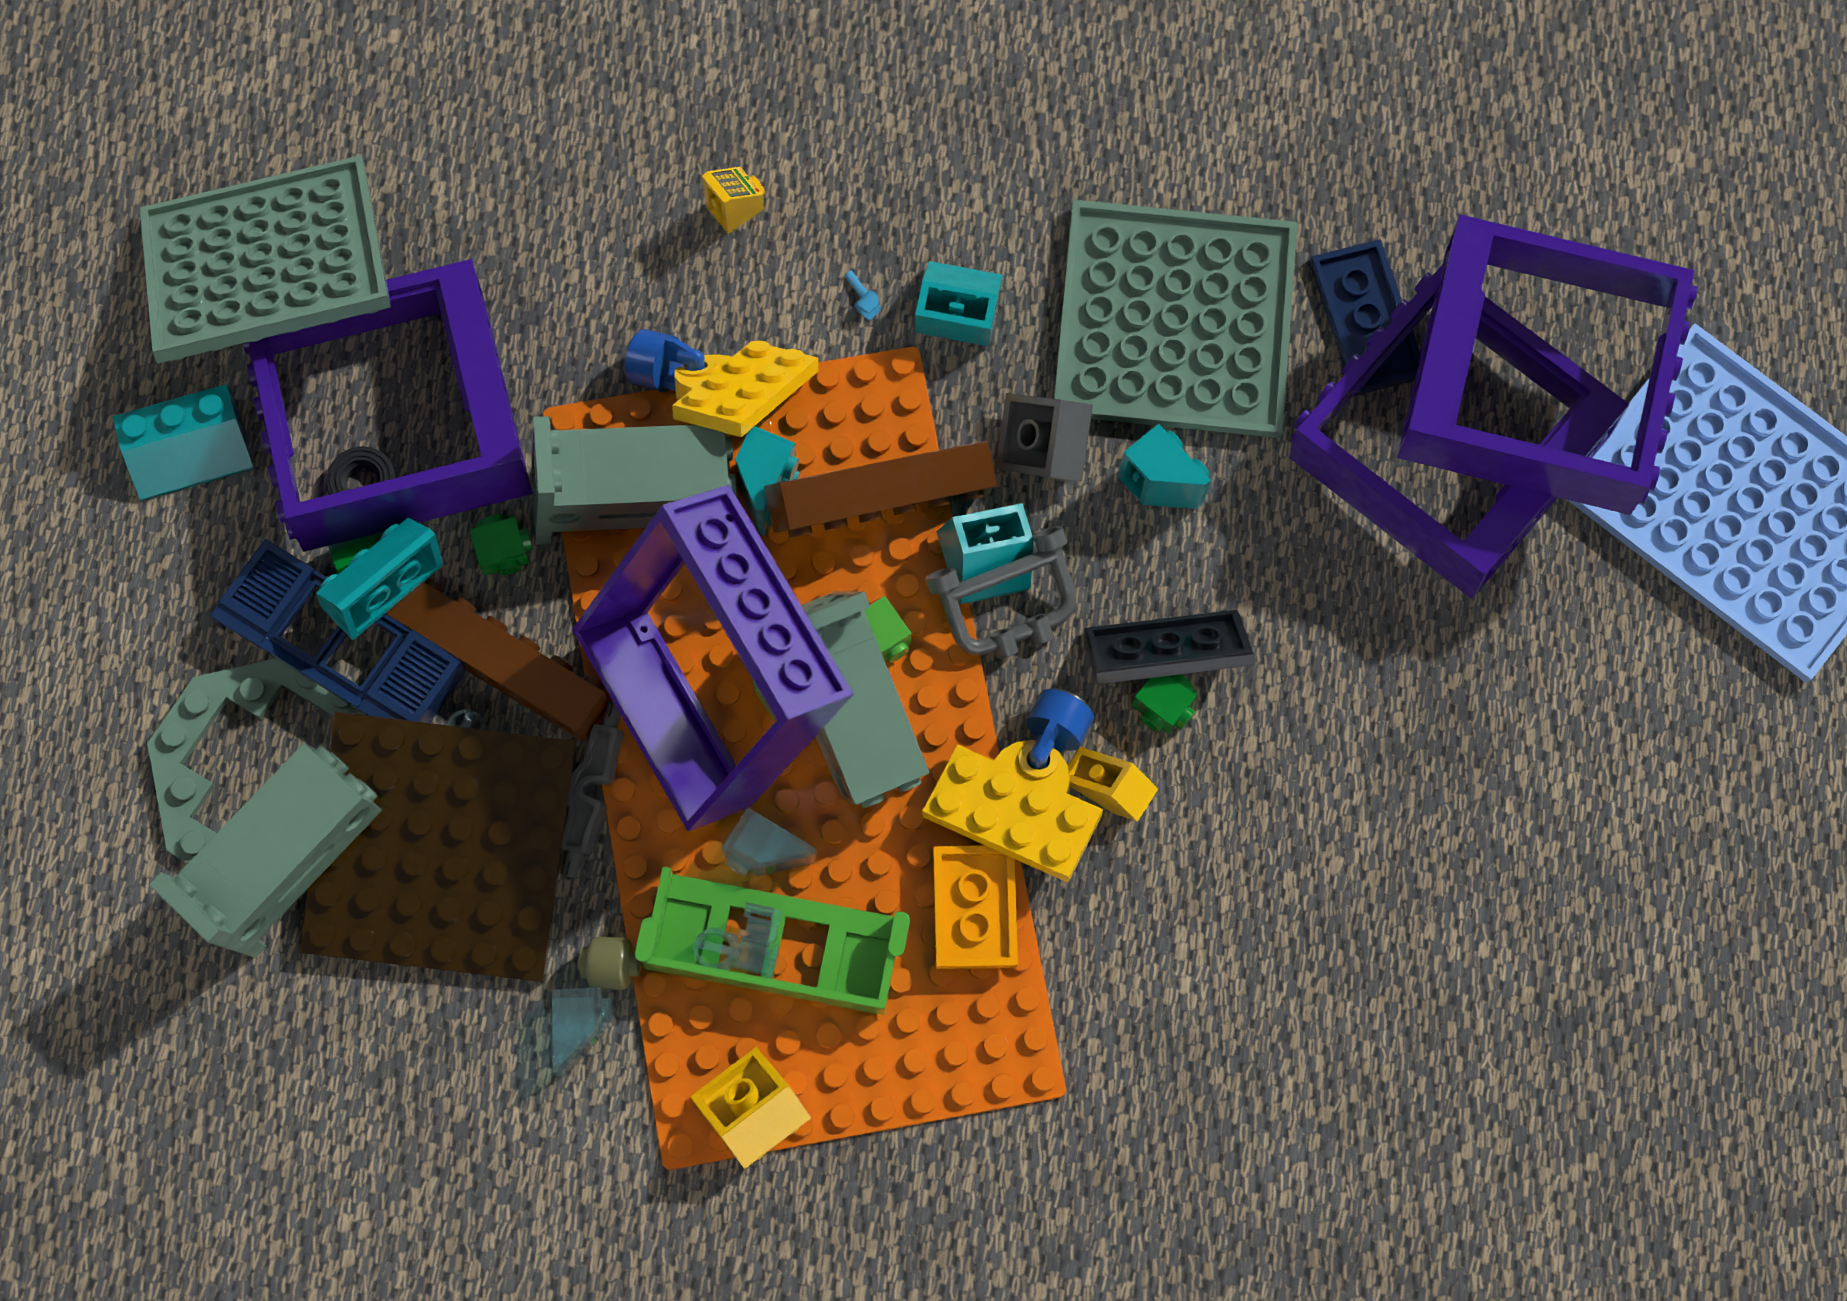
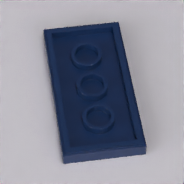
(1358, 299)

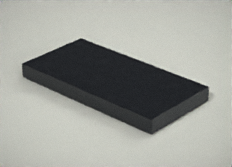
(1168, 646)

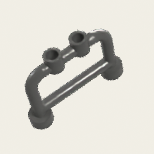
(1038, 627)

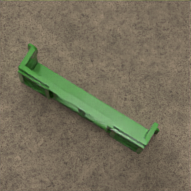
(855, 958)

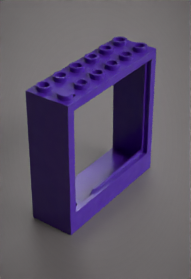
(1430, 423)
(421, 496)
(1472, 562)
(762, 623)

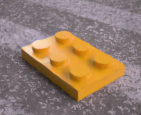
(974, 908)

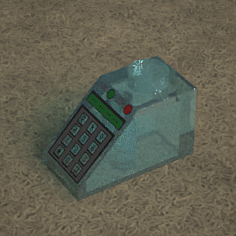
(764, 847)
(577, 1024)

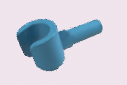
(869, 304)

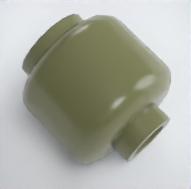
(609, 963)

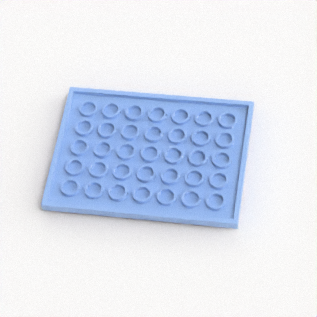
(1743, 505)

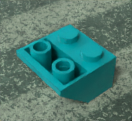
(958, 303)
(763, 462)
(1163, 473)
(985, 542)

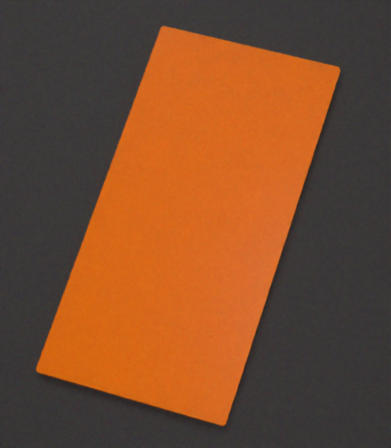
(947, 1035)

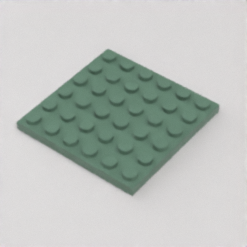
(261, 259)
(1177, 317)

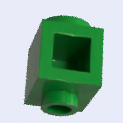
(500, 544)
(1166, 703)

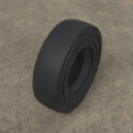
(354, 459)

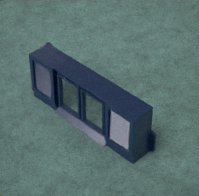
(404, 685)

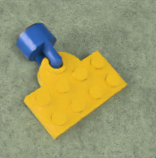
(717, 389)
(1022, 795)

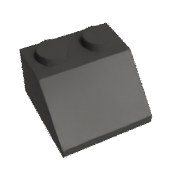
(1044, 436)

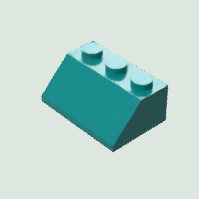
(183, 442)
(380, 576)

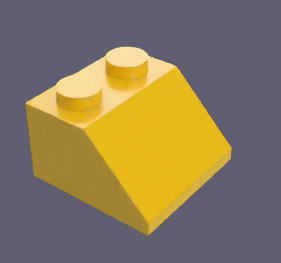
(750, 1107)

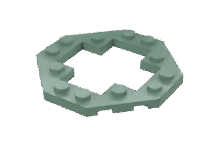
(180, 789)

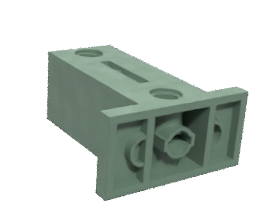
(620, 474)
(870, 737)
(270, 851)

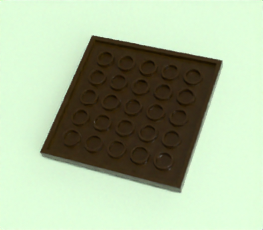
(458, 857)

